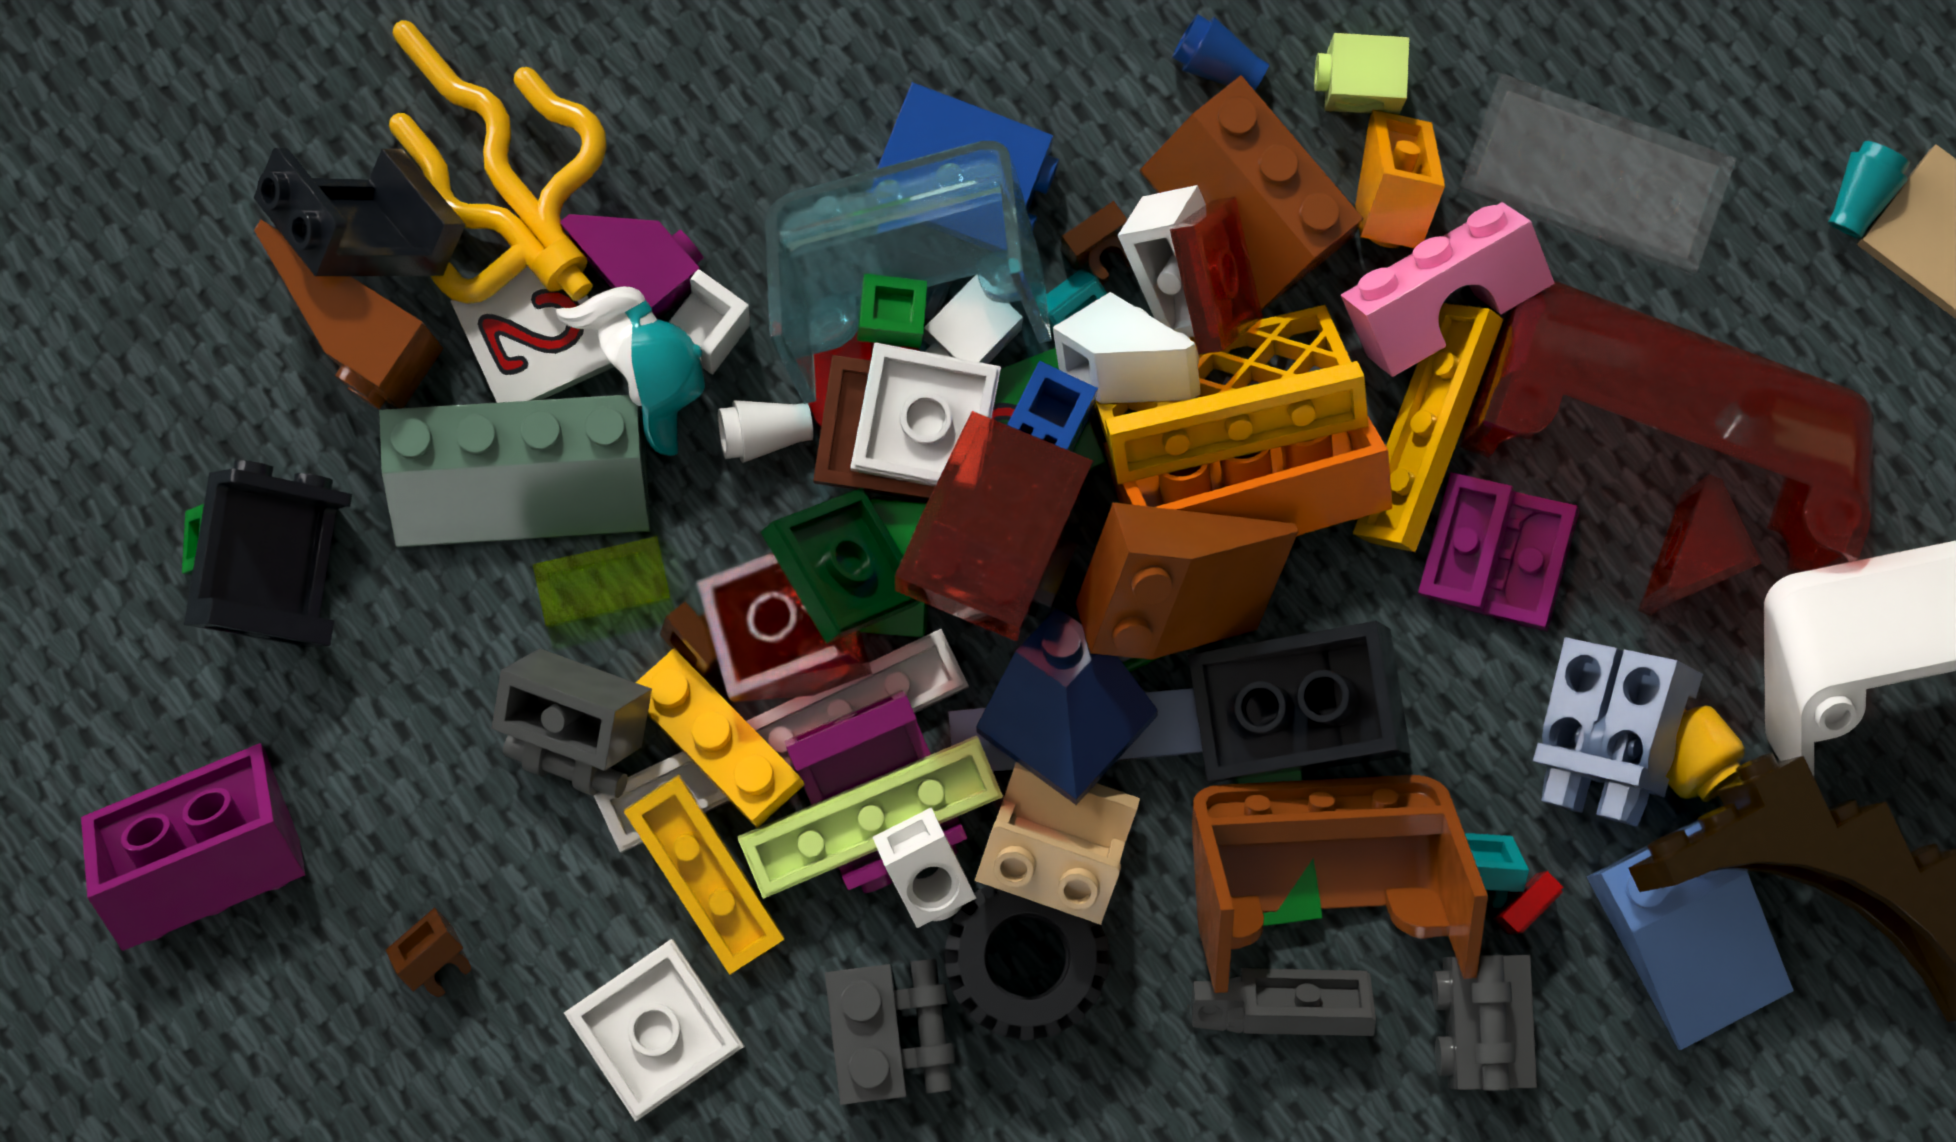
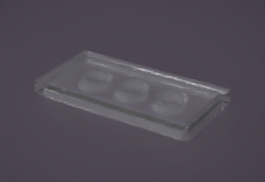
(1597, 175)

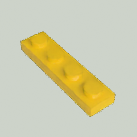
(1431, 425)

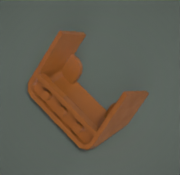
(1370, 844)

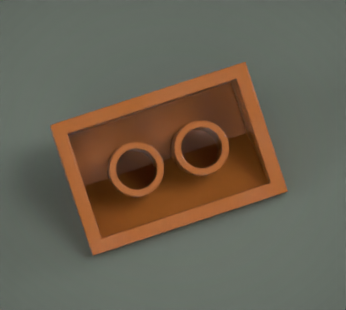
(1284, 199)

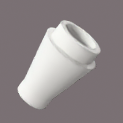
(762, 427)

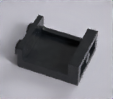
(361, 225)
(264, 555)

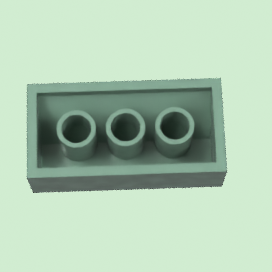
(515, 470)

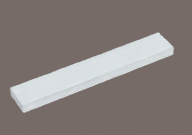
(921, 669)

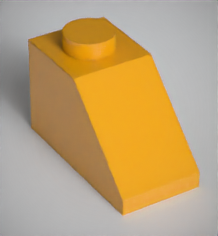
(1398, 180)

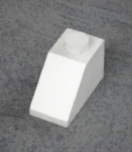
(1152, 254)

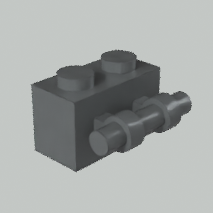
(570, 720)
(1486, 1024)
(868, 1031)

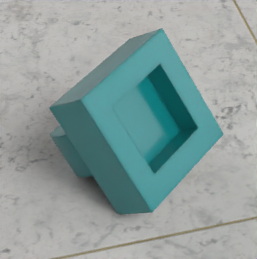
(1499, 865)

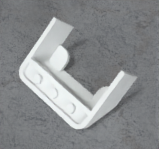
(1850, 632)

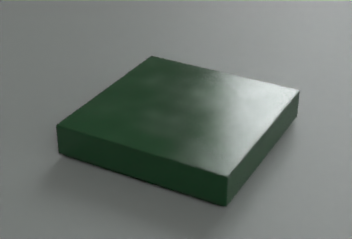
(840, 564)

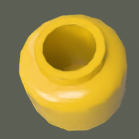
(1704, 755)

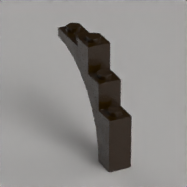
(1853, 853)

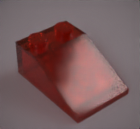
(992, 525)

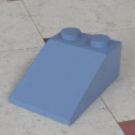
(1695, 945)

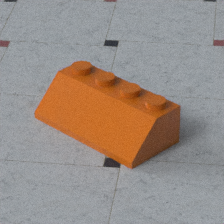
(1298, 483)

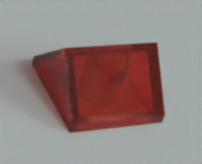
(1701, 547)

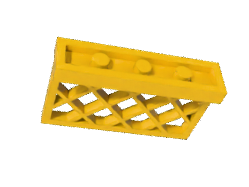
(1239, 417)

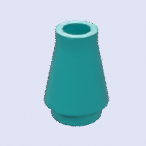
(1867, 187)

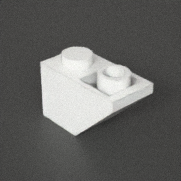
(1127, 354)

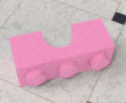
(1401, 304)

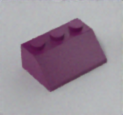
(189, 848)

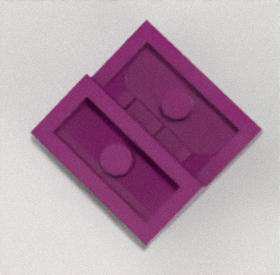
(1499, 551)

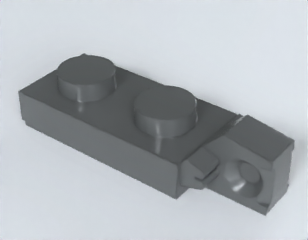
(1288, 1003)

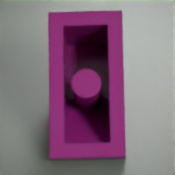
(637, 256)

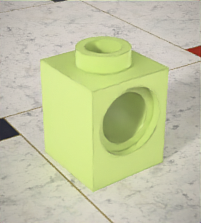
(1363, 73)

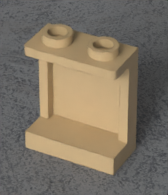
(1058, 849)

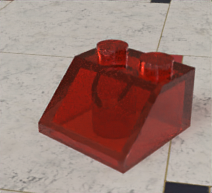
(768, 638)

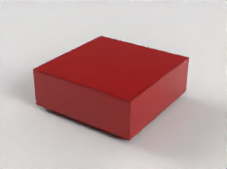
(1528, 905)

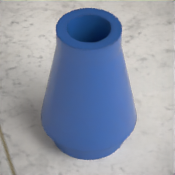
(1217, 54)

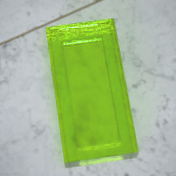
(602, 582)

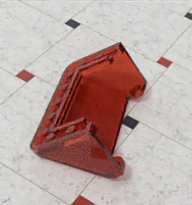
(1694, 390)

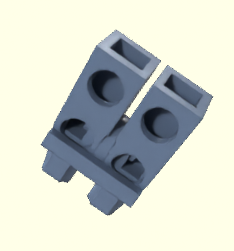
(1612, 724)

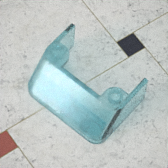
(907, 220)

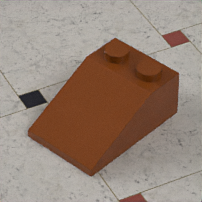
(372, 340)
(1178, 579)

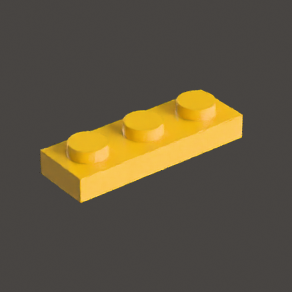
(718, 739)
(704, 874)

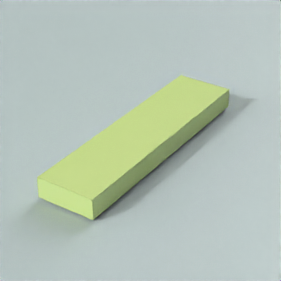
(845, 824)

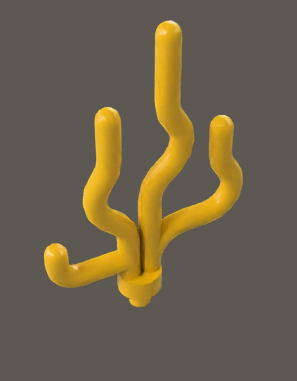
(538, 236)

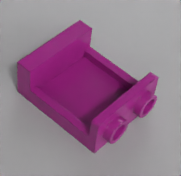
(854, 752)

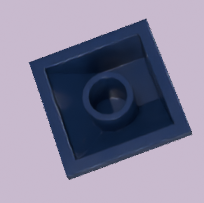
(1065, 708)

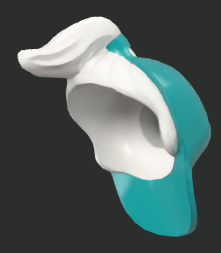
(651, 354)

